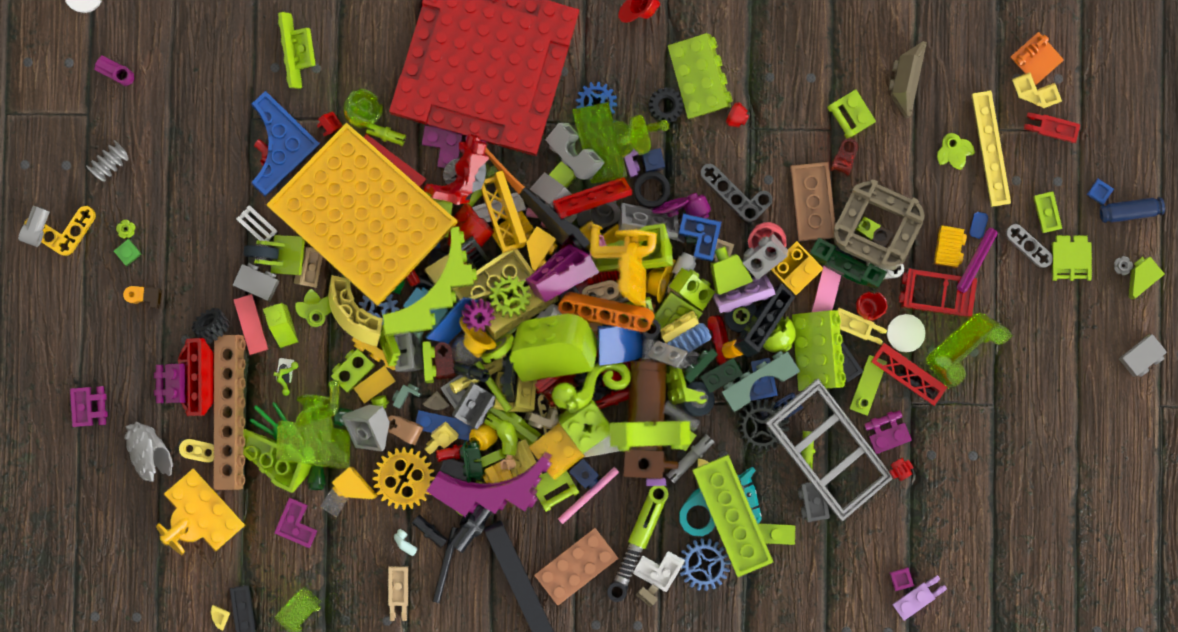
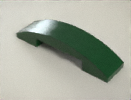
(847, 266)

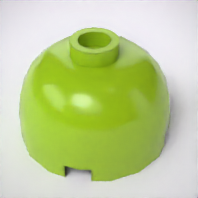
(781, 337)

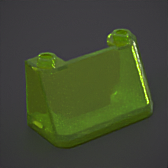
(946, 357)

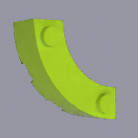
(647, 434)

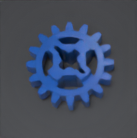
(603, 96)

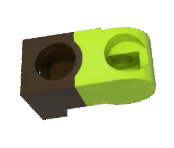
(874, 232)

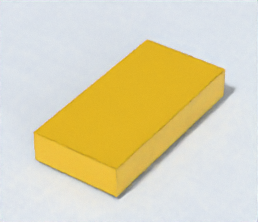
(374, 384)

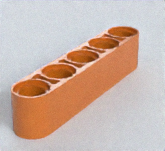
(615, 309)

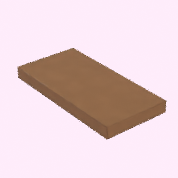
(813, 201)

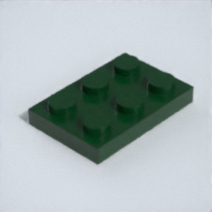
(703, 360)

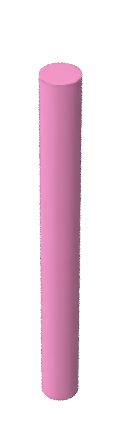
(588, 495)

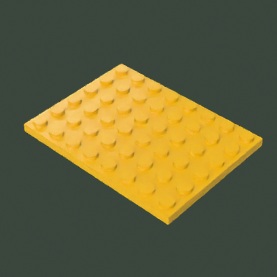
(362, 214)

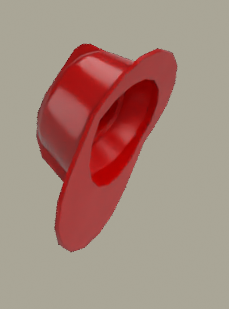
(637, 8)

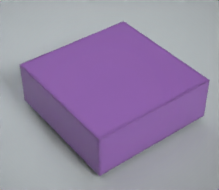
(655, 482)

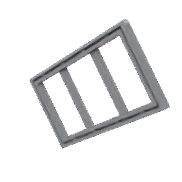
(794, 452)

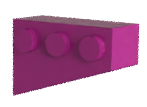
(561, 273)

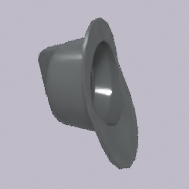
(601, 215)

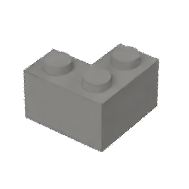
(548, 190)

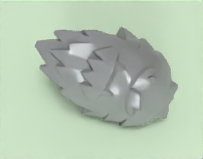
(147, 451)

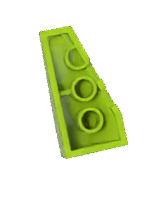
(660, 257)

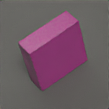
(901, 579)

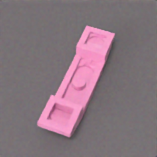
(826, 290)

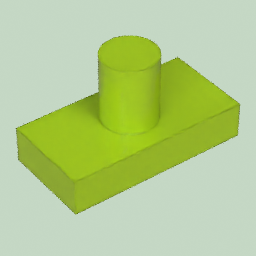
(778, 533)

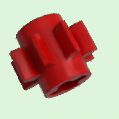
(901, 469)

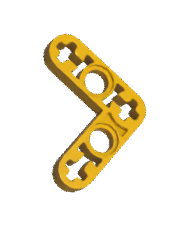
(59, 238)

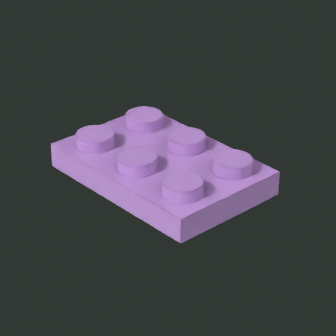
(744, 295)

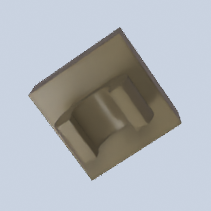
(647, 595)

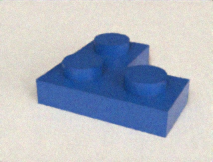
(764, 386)

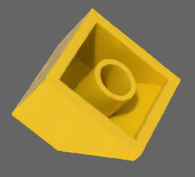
(352, 485)

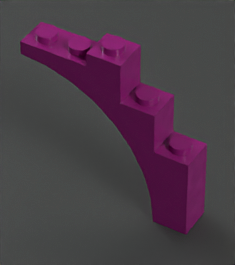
(493, 496)

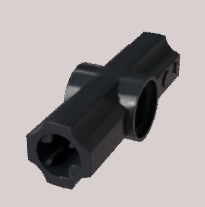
(470, 527)

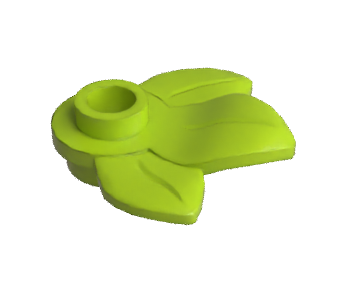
(954, 154)
(313, 305)

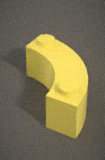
(349, 316)

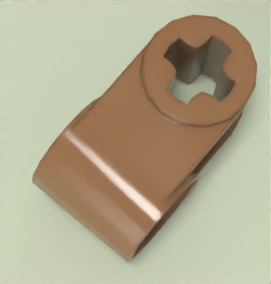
(405, 429)

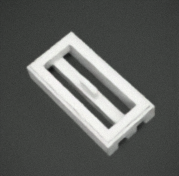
(245, 214)

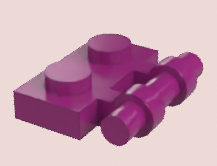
(174, 383)
(82, 406)
(890, 437)

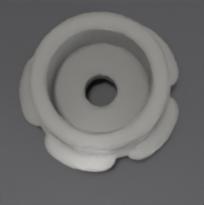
(1118, 265)

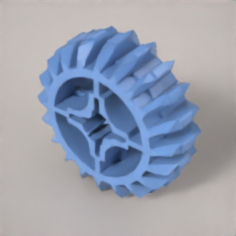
(691, 338)
(710, 580)

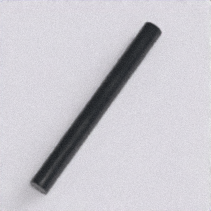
(444, 569)

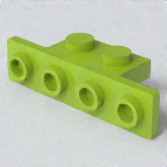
(297, 49)

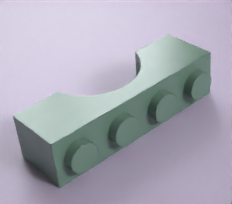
(738, 394)

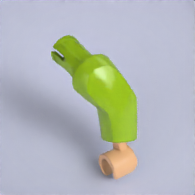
(508, 437)

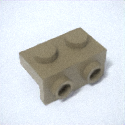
(538, 421)

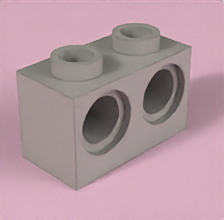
(768, 259)
(410, 350)

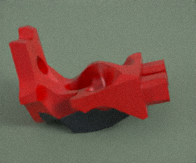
(469, 172)

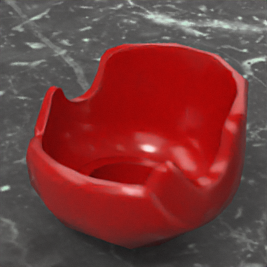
(871, 306)

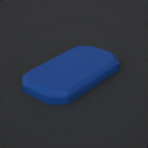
(978, 225)

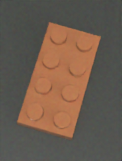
(576, 566)

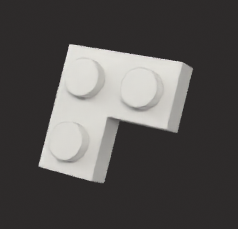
(662, 574)

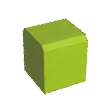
(563, 174)

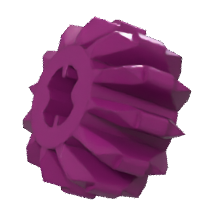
(483, 320)

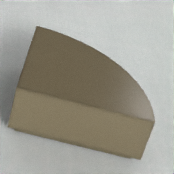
(436, 402)

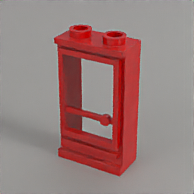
(963, 303)

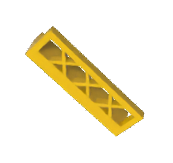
(510, 212)

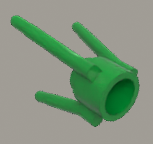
(263, 414)

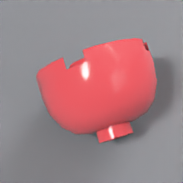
(766, 229)

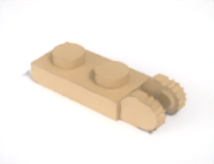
(398, 591)

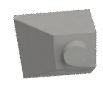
(368, 427)

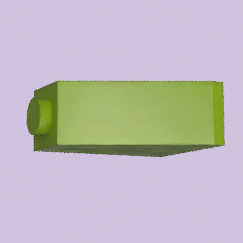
(281, 324)

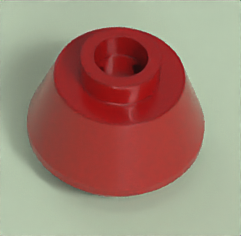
(737, 115)

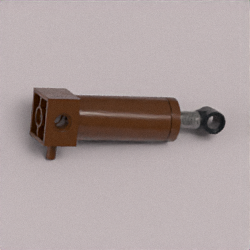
(647, 404)

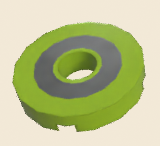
(503, 345)

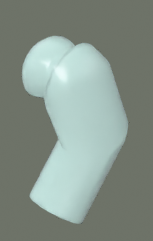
(403, 544)

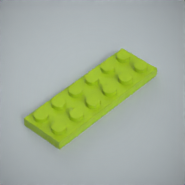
(732, 515)

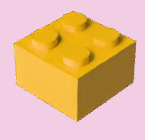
(562, 449)

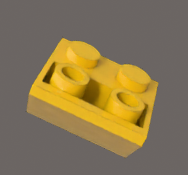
(539, 247)
(797, 269)

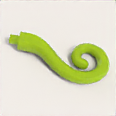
(583, 397)

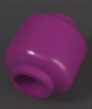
(697, 206)

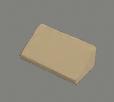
(310, 268)

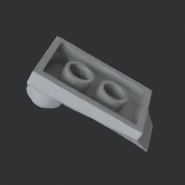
(636, 217)

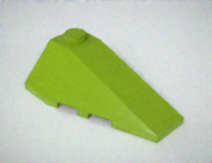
(263, 453)

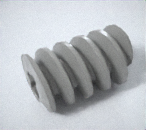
(108, 161)

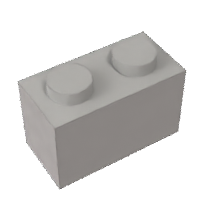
(256, 282)
(1143, 355)

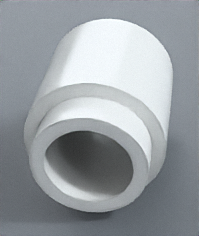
(684, 261)

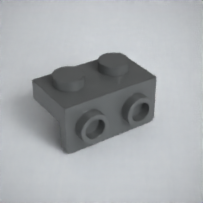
(474, 406)
(814, 505)

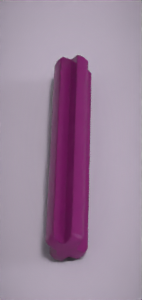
(977, 260)

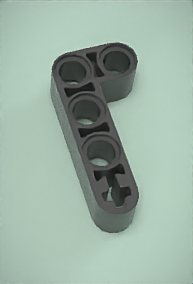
(732, 191)

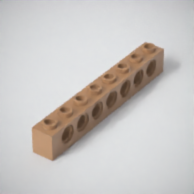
(222, 404)

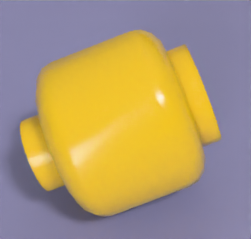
(484, 436)

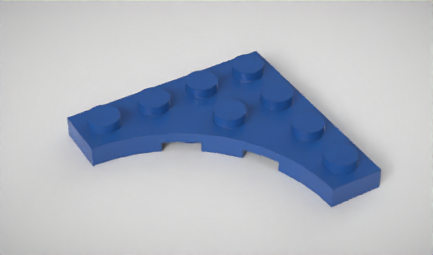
(287, 144)

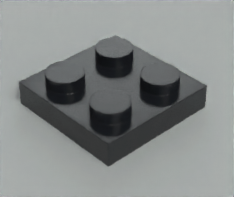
(509, 378)

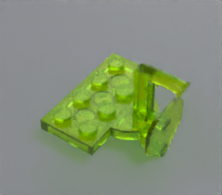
(605, 137)
(312, 437)

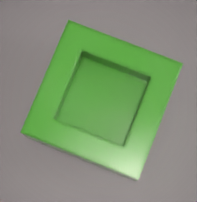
(127, 252)

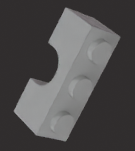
(563, 141)

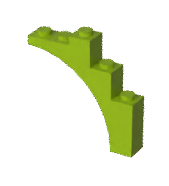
(419, 315)

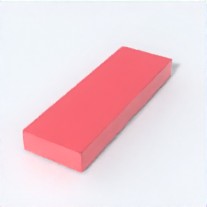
(251, 324)

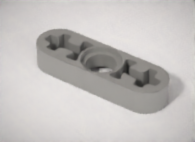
(1036, 258)

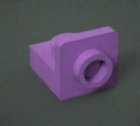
(632, 166)

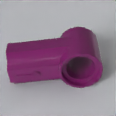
(113, 70)

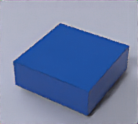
(1100, 191)

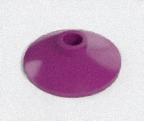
(671, 207)

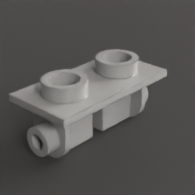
(669, 355)

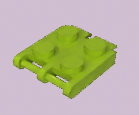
(1071, 258)

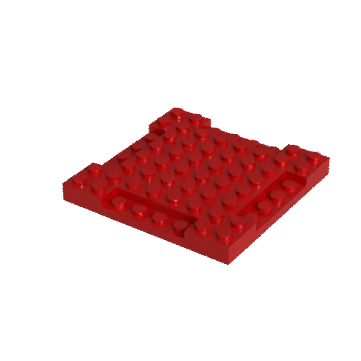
(486, 68)

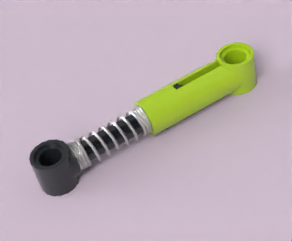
(638, 541)

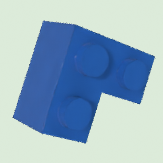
(705, 232)

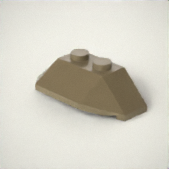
(906, 78)

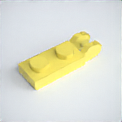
(859, 327)

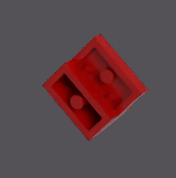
(471, 225)

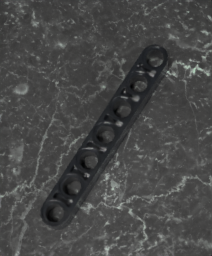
(517, 578)

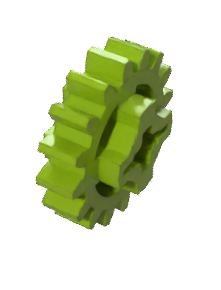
(517, 298)

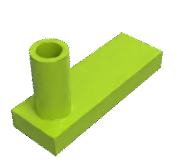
(867, 387)

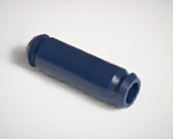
(1132, 210)

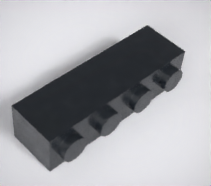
(764, 321)

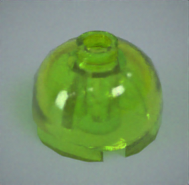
(362, 108)

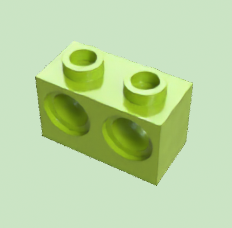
(692, 288)
(356, 374)

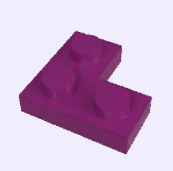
(446, 141)
(291, 526)

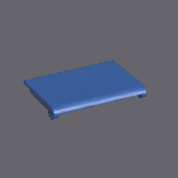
(450, 324)

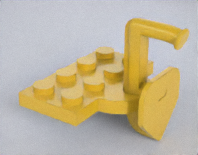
(632, 272)
(201, 512)

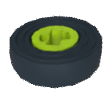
(735, 324)

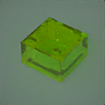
(298, 610)

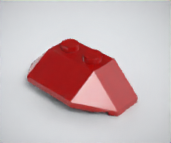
(198, 376)

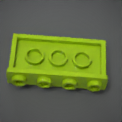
(700, 75)
(819, 349)

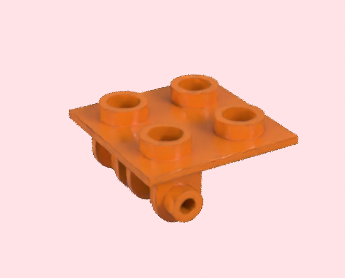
(1037, 57)

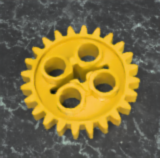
(388, 469)

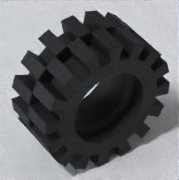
(669, 94)
(210, 325)

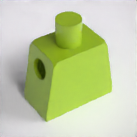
(728, 272)

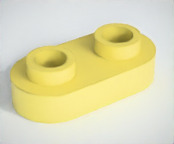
(198, 452)

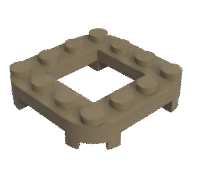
(893, 202)

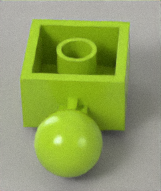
(573, 421)

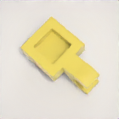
(443, 436)

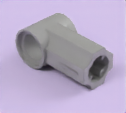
(32, 231)

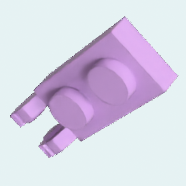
(917, 598)

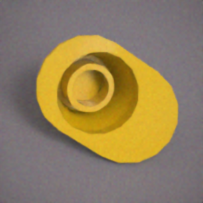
(658, 280)
(478, 341)

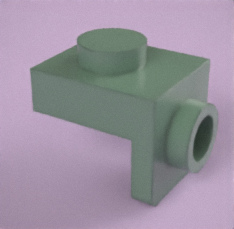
(400, 396)

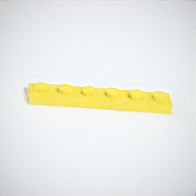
(991, 148)

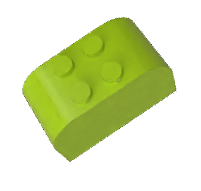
(553, 347)

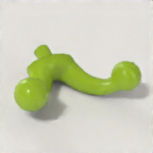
(294, 365)

